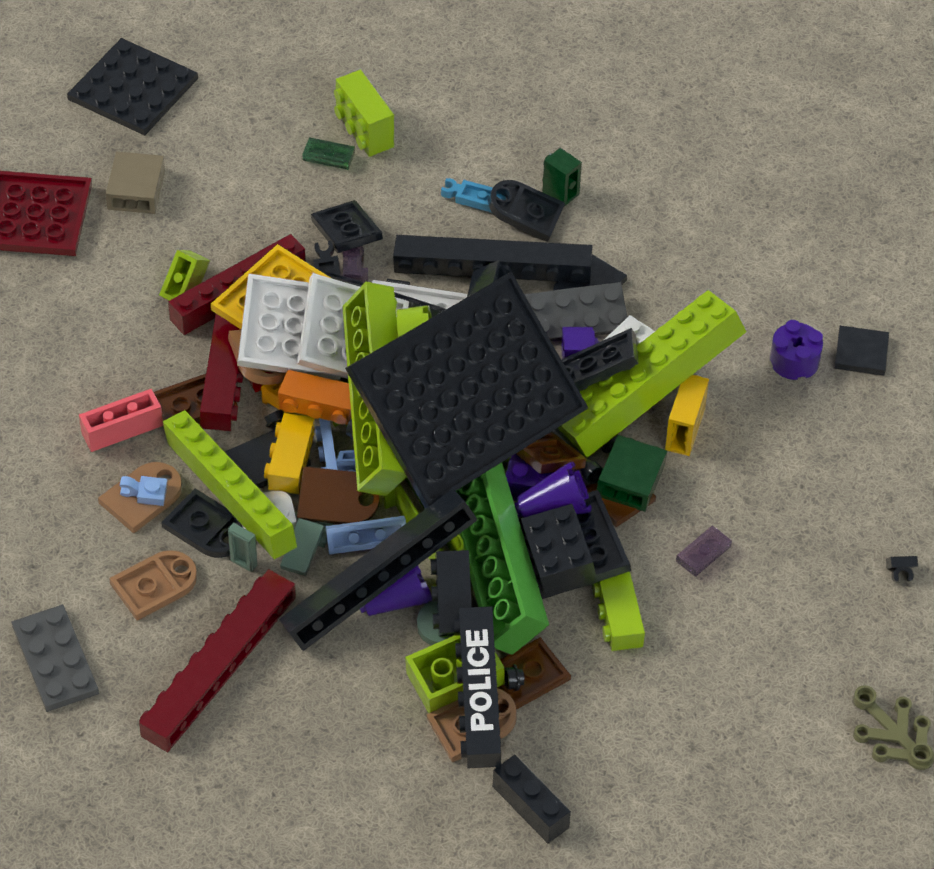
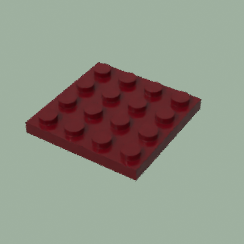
(42, 212)

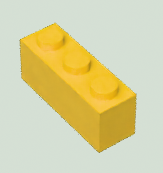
(290, 453)

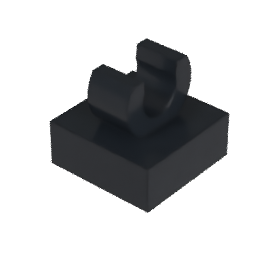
(902, 563)

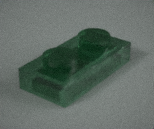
(328, 153)

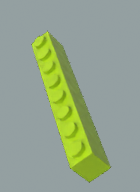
(230, 484)

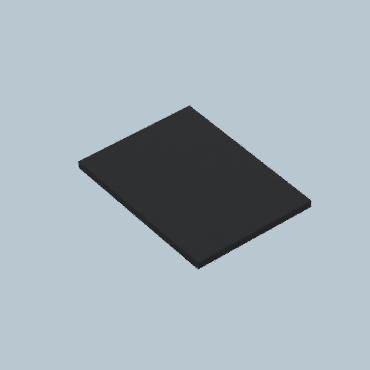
(467, 389)

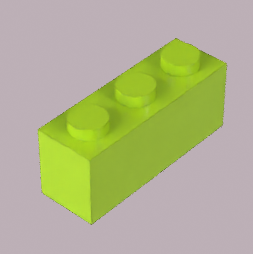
(620, 612)

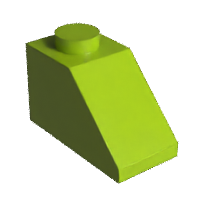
(184, 273)

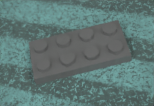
(586, 306)
(55, 658)

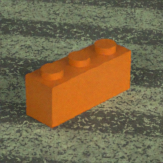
(315, 397)

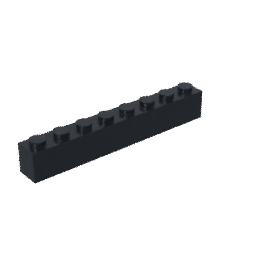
(463, 255)
(378, 569)

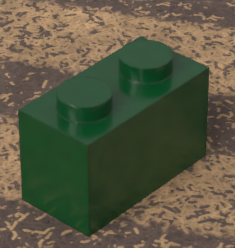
(562, 176)

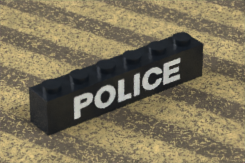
(479, 687)

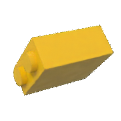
(687, 415)

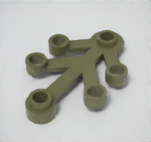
(894, 732)

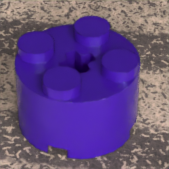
(796, 350)

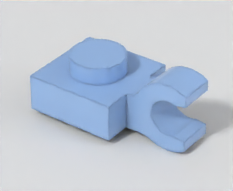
(148, 491)

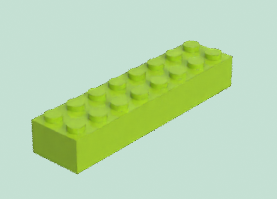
(369, 325)
(664, 363)

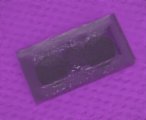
(703, 551)

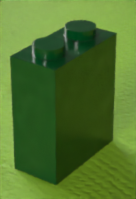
(631, 473)

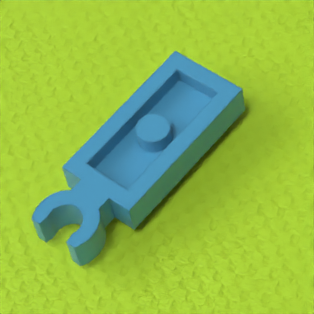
(469, 194)

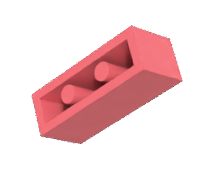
(121, 420)

